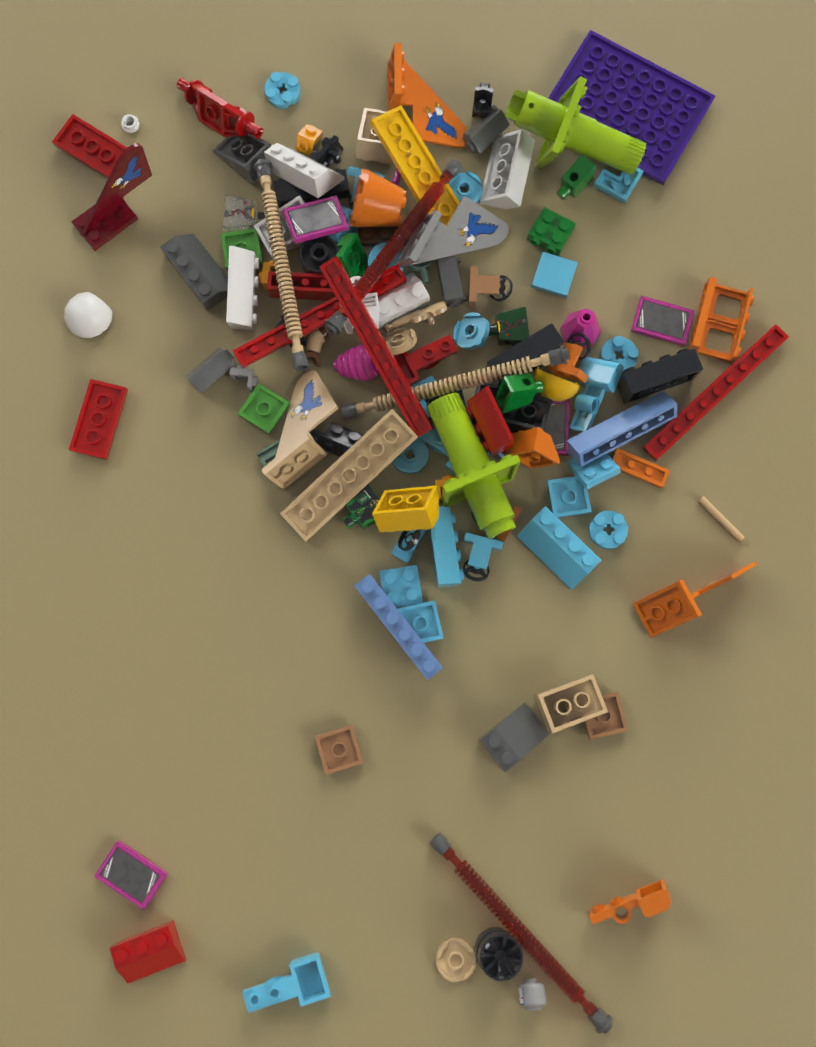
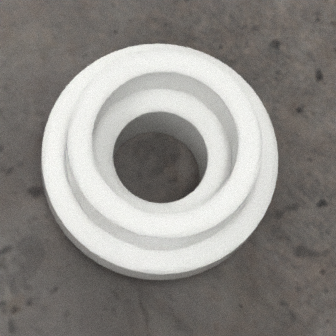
(130, 119)

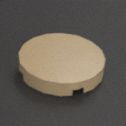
(400, 340)
(455, 959)

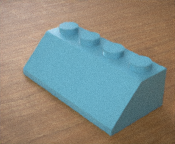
(558, 548)
(444, 550)

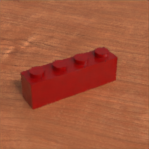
(306, 286)

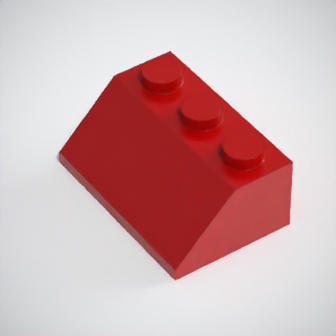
(489, 422)
(148, 952)

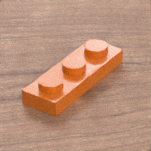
(641, 468)

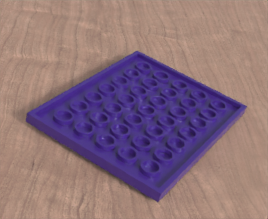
(637, 100)

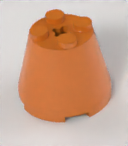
(377, 202)

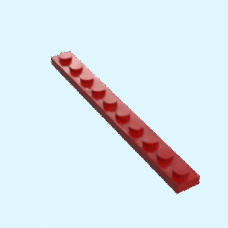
(310, 321)
(376, 346)
(715, 392)

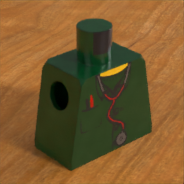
(510, 327)

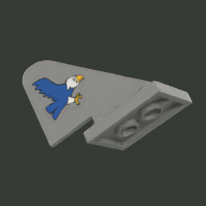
(467, 231)

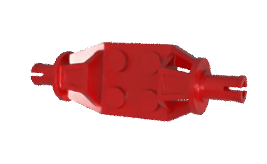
(218, 113)

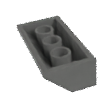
(197, 269)

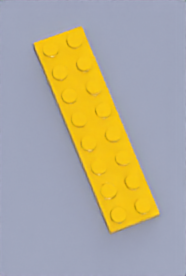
(413, 159)

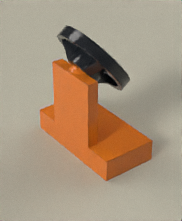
(569, 371)

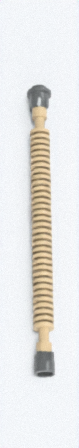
(281, 264)
(552, 358)

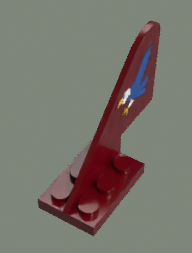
(111, 211)

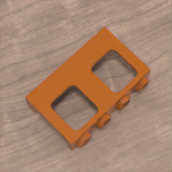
(707, 319)

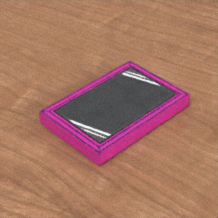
(315, 219)
(662, 321)
(558, 425)
(131, 874)

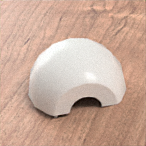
(87, 315)

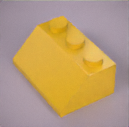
(407, 509)

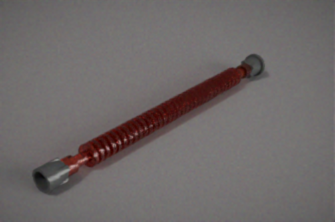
(396, 242)
(523, 935)

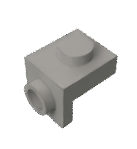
(244, 374)

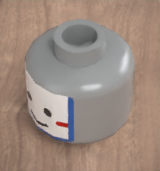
(532, 995)

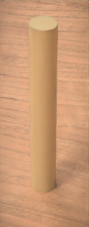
(721, 519)

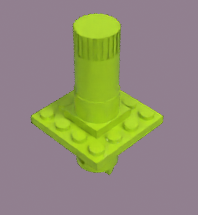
(566, 127)
(477, 476)

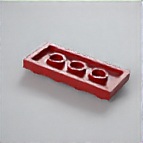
(89, 145)
(98, 419)

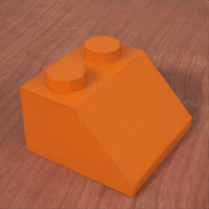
(534, 448)

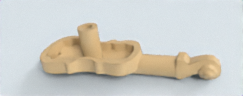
(427, 313)

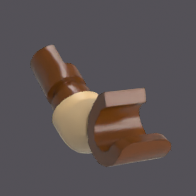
(314, 344)

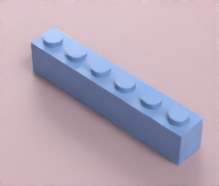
(622, 428)
(398, 627)

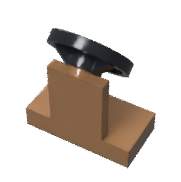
(486, 285)

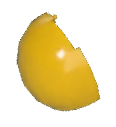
(555, 387)

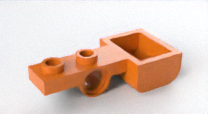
(651, 899)

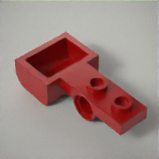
(425, 358)

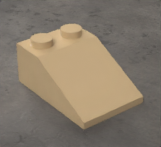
(368, 144)
(571, 703)

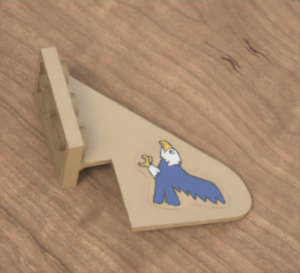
(297, 448)

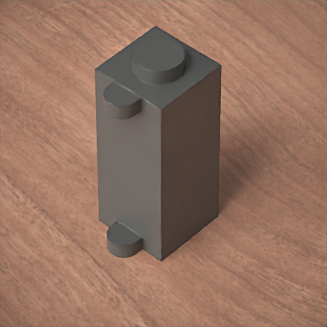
(485, 131)
(450, 281)
(210, 369)

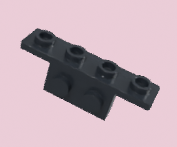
(336, 439)

